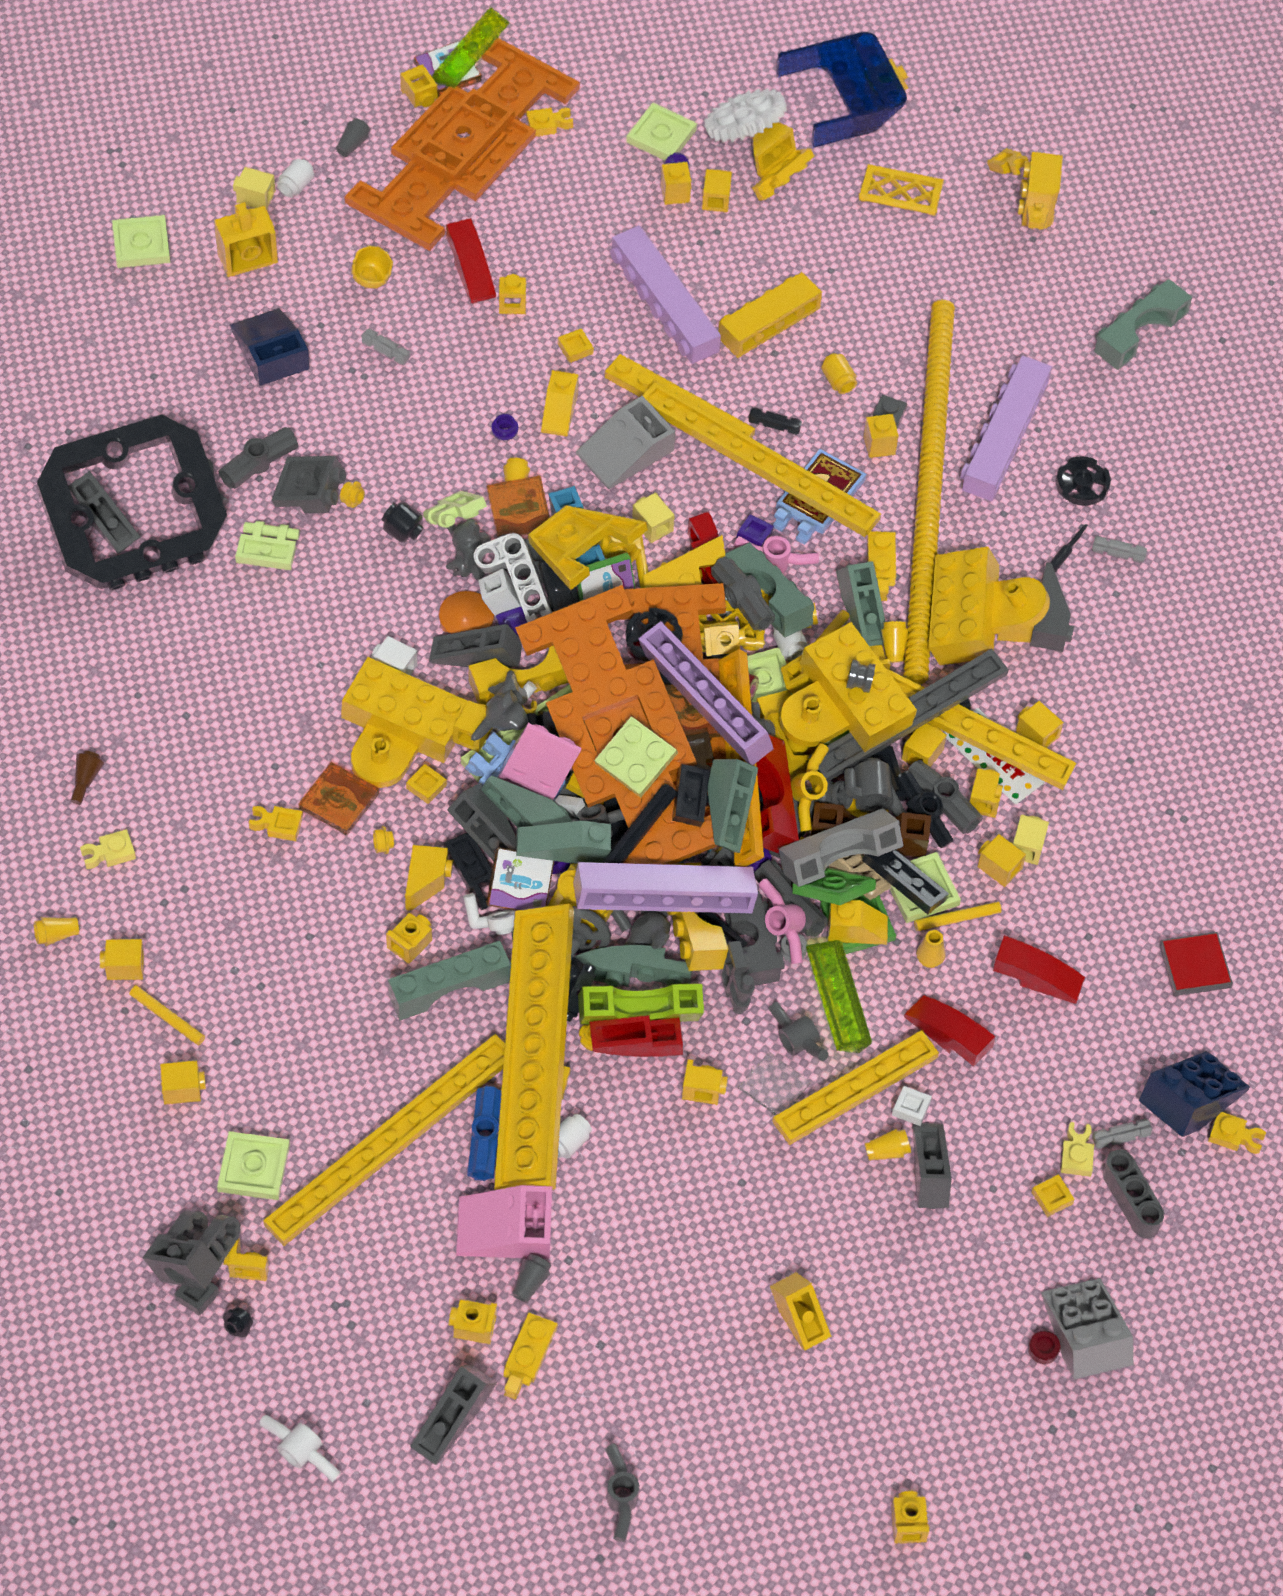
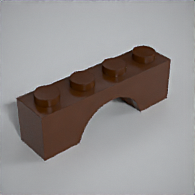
(913, 827)

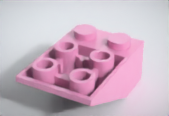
(539, 761)
(505, 1223)

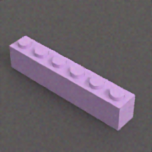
(665, 294)
(1006, 428)
(706, 694)
(665, 887)

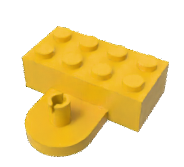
(975, 606)
(830, 708)
(398, 721)

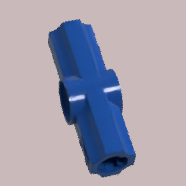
(484, 1148)

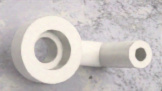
(499, 921)

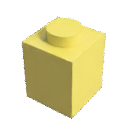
(254, 188)
(656, 514)
(1031, 837)

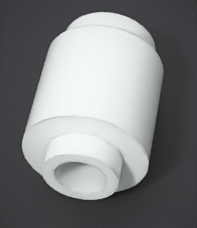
(295, 178)
(790, 646)
(572, 1135)

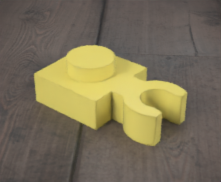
(113, 849)
(1076, 1153)

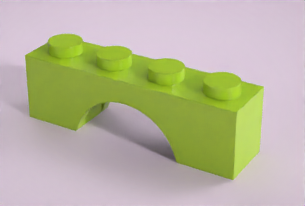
(609, 1003)

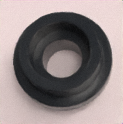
(237, 1322)

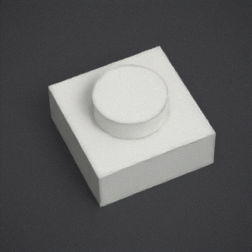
(571, 805)
(911, 1106)

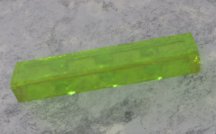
(470, 49)
(839, 996)

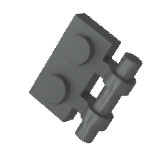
(734, 978)

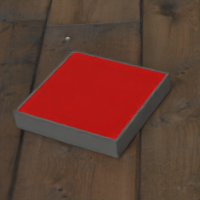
(1195, 964)

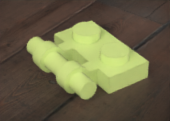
(458, 504)
(267, 551)

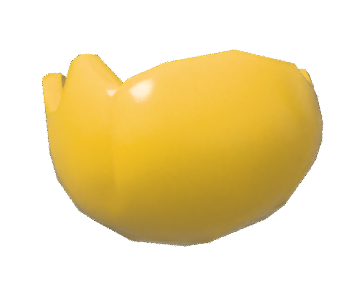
(371, 267)

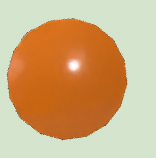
(464, 612)

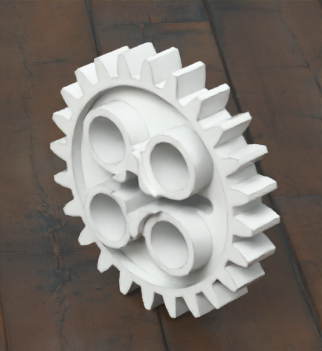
(745, 115)

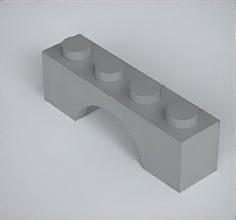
(869, 834)

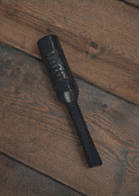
(1066, 550)

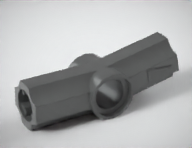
(257, 457)
(743, 593)
(955, 806)
(815, 918)

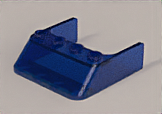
(861, 77)

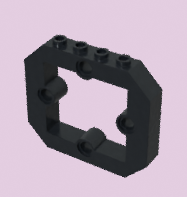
(131, 438)

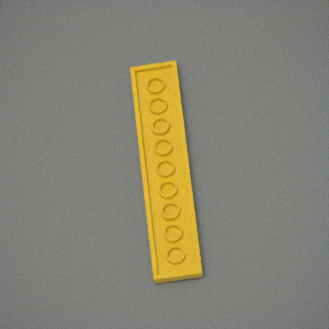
(535, 1047)

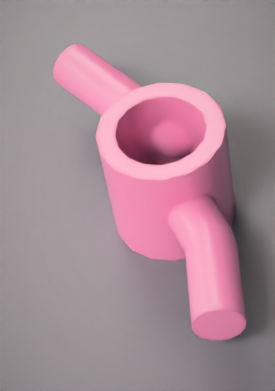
(778, 550)
(776, 922)

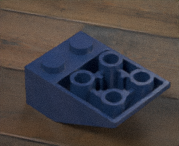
(271, 346)
(1192, 1092)

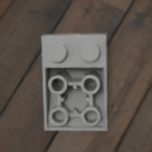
(627, 443)
(1089, 1328)

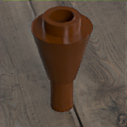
(87, 767)

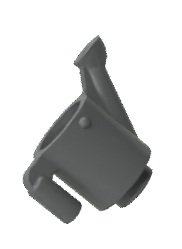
(872, 787)

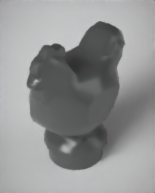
(650, 929)

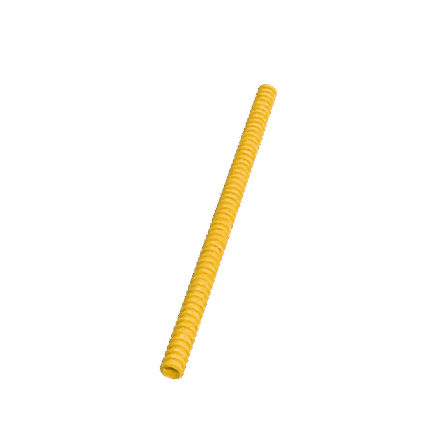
(929, 490)

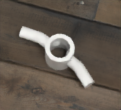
(300, 1446)

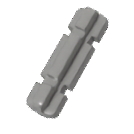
(385, 346)
(1119, 549)
(1122, 1133)

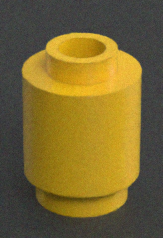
(839, 373)

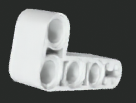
(514, 564)

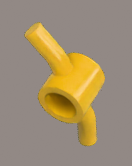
(818, 783)

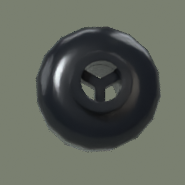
(402, 522)

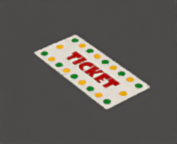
(1016, 782)

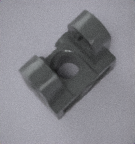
(192, 1249)

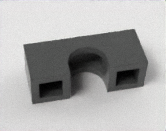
(763, 957)

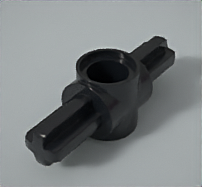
(925, 804)

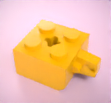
(1040, 190)
(245, 240)

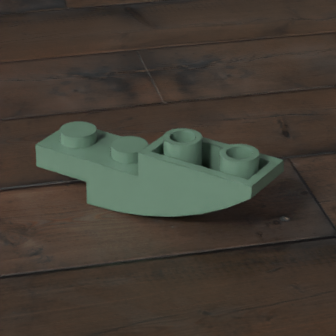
(619, 963)

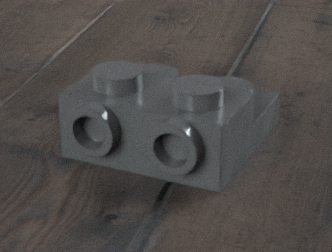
(309, 483)

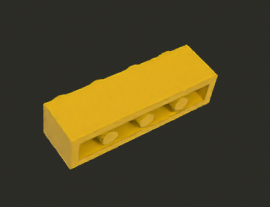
(769, 314)

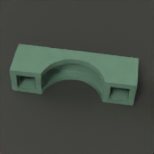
(1162, 306)
(791, 607)
(420, 988)

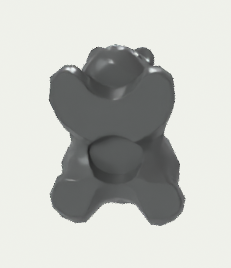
(466, 539)
(505, 708)

